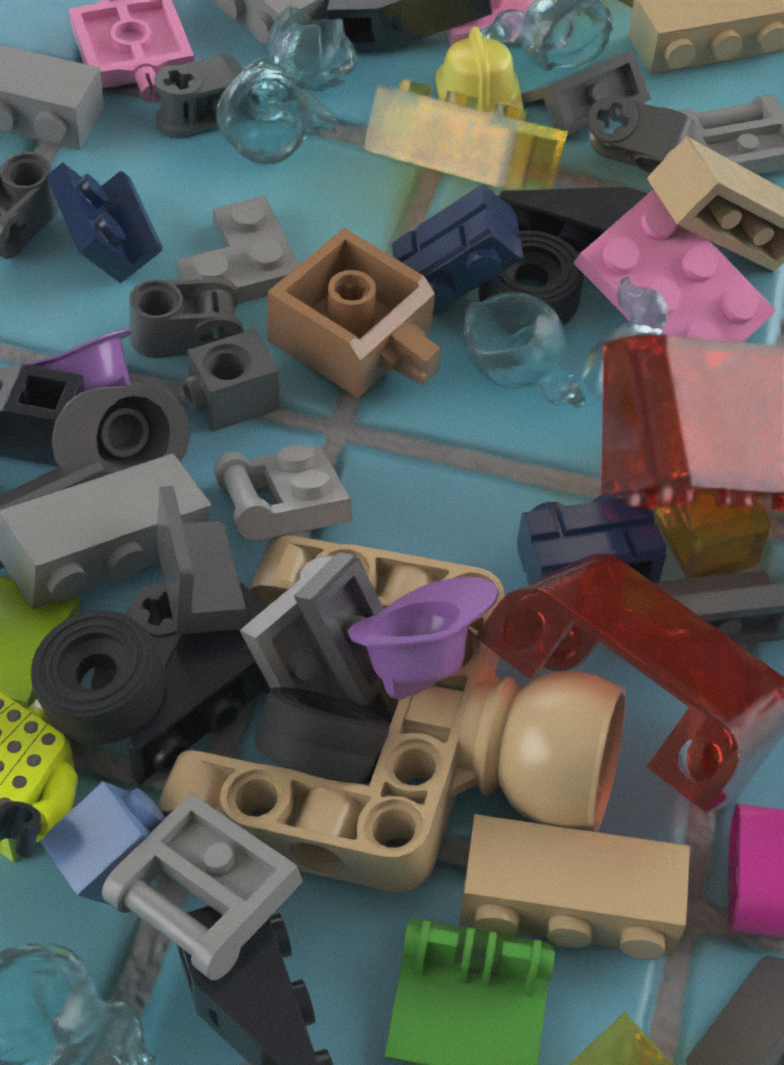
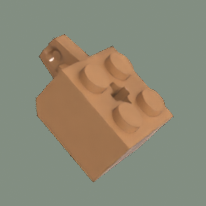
(355, 315)

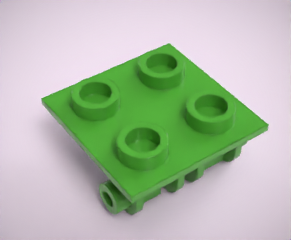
(468, 997)

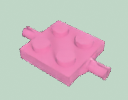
(130, 41)

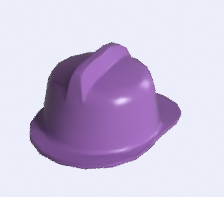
(98, 360)
(424, 633)

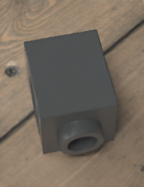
(232, 380)

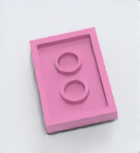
(698, 283)

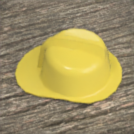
(481, 70)

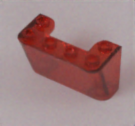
(692, 422)
(729, 692)

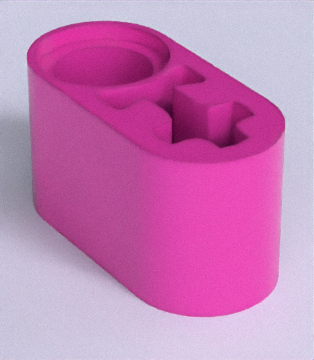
(756, 871)

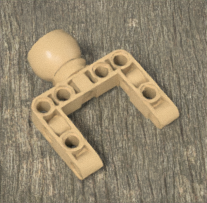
(542, 744)

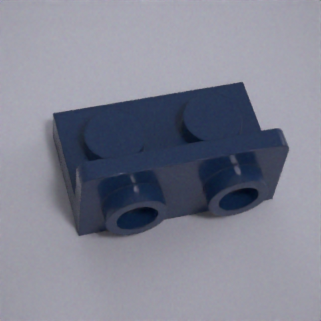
(106, 221)

